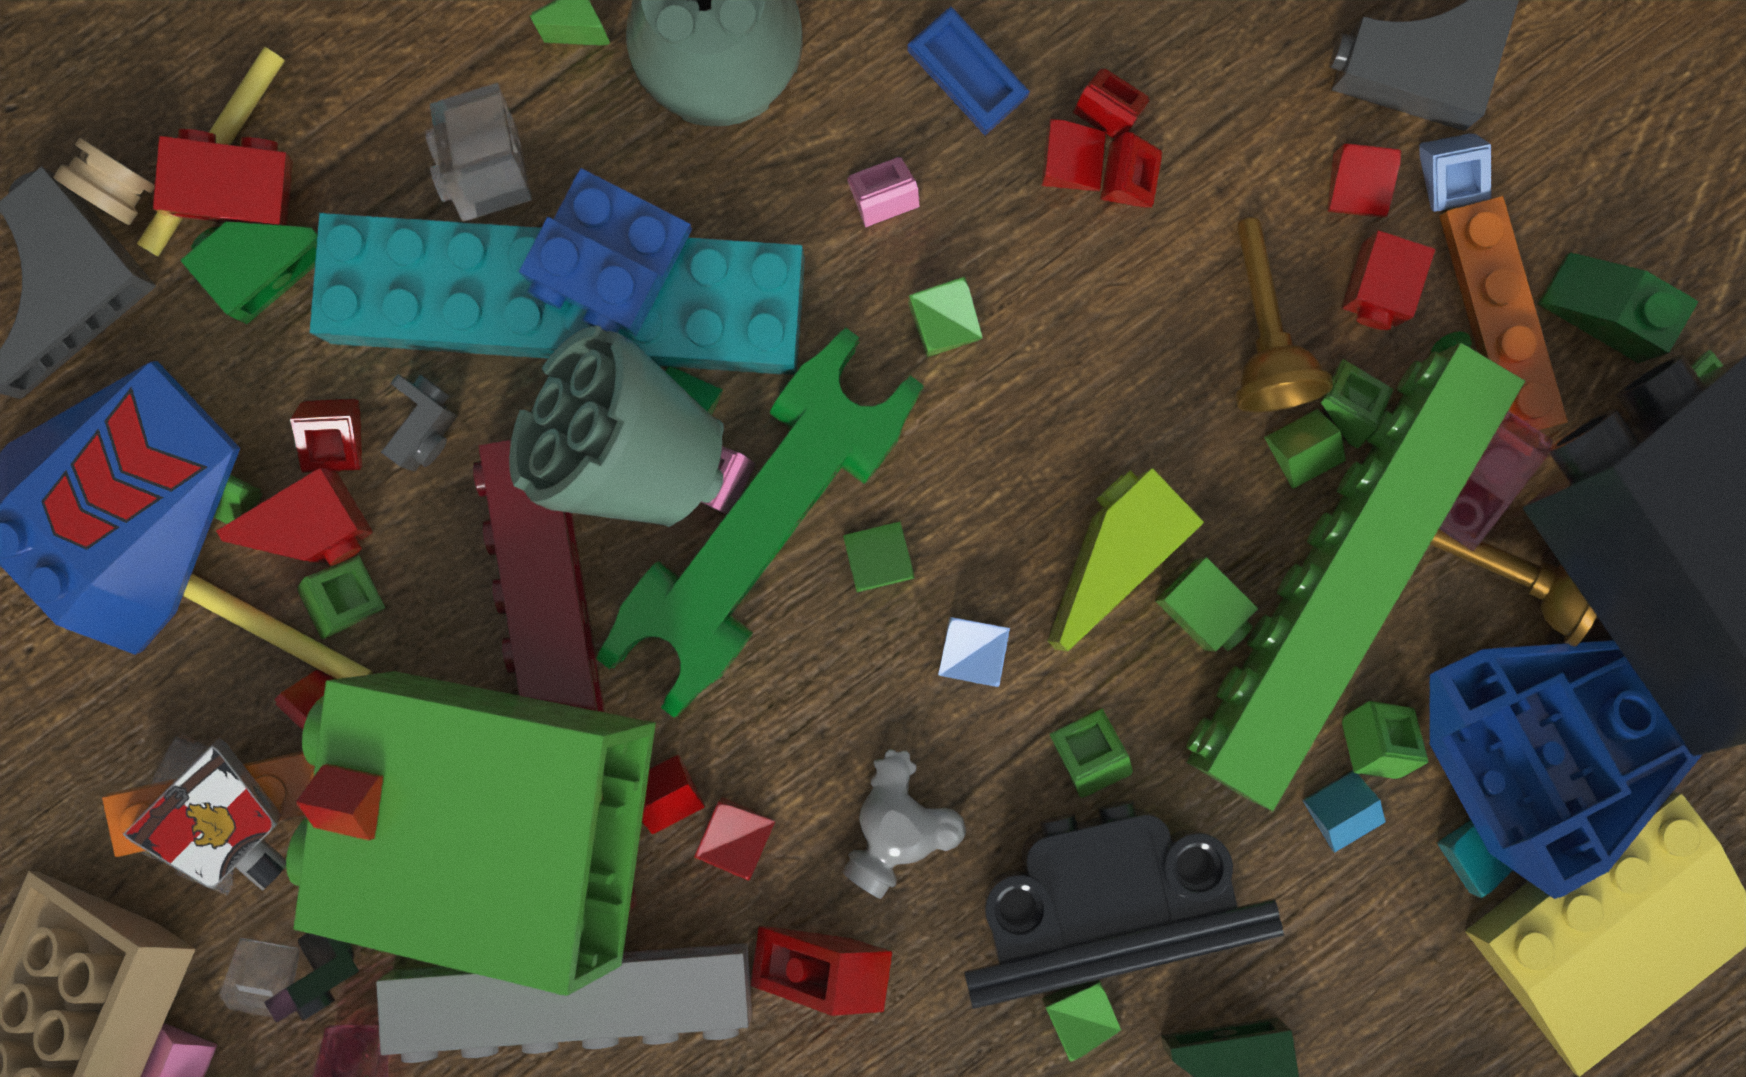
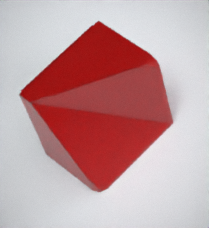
(734, 838)

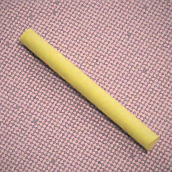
(226, 129)
(272, 630)

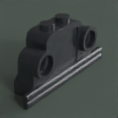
(1109, 903)

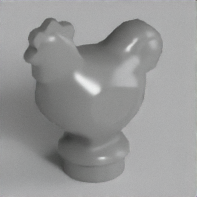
(898, 827)

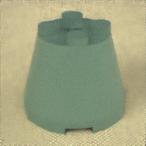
(717, 61)
(615, 436)

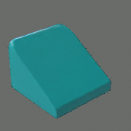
(1472, 861)

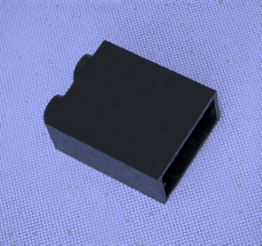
(1658, 539)

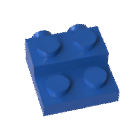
(604, 254)

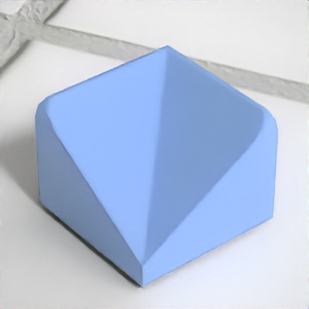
(974, 651)

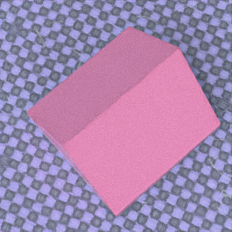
(884, 191)
(736, 472)
(179, 1054)

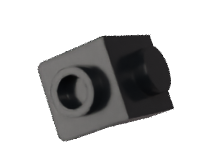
(331, 965)

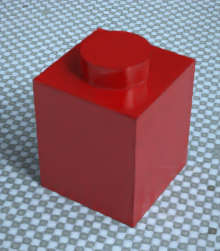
(1387, 280)

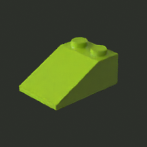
(1123, 545)

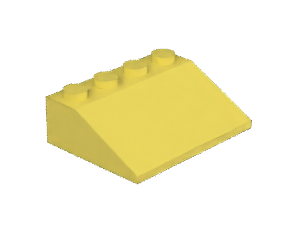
(1624, 943)

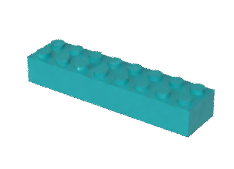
(464, 293)

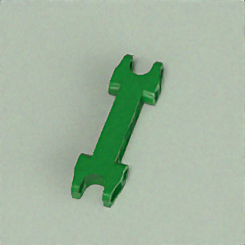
(698, 606)

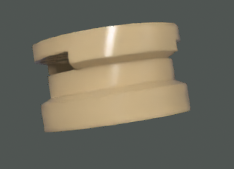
(104, 182)

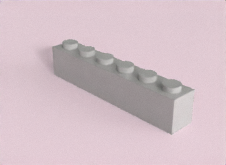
(648, 996)

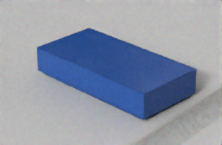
(968, 70)

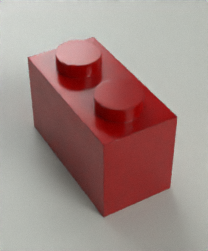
(222, 180)

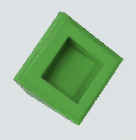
(1307, 447)

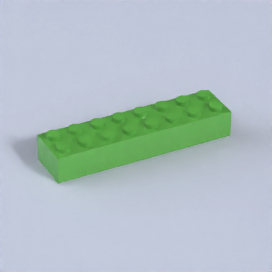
(1352, 573)

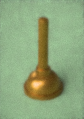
(1280, 372)
(1561, 599)

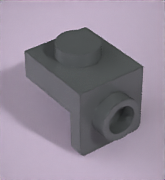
(421, 434)

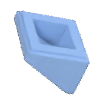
(1456, 171)

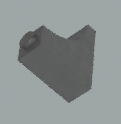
(1427, 66)
(72, 279)

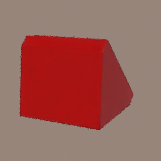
(1111, 104)
(1131, 171)
(669, 795)
(343, 801)

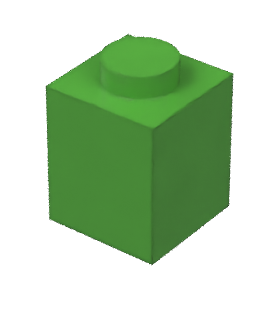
(1208, 606)

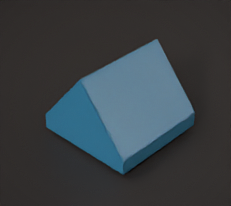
(1345, 810)

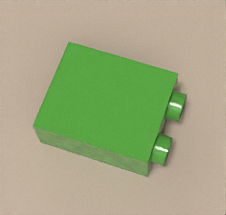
(494, 834)

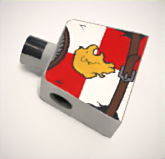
(212, 822)

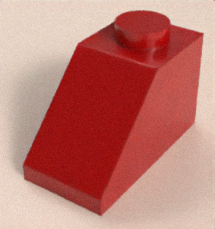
(304, 522)
(821, 971)

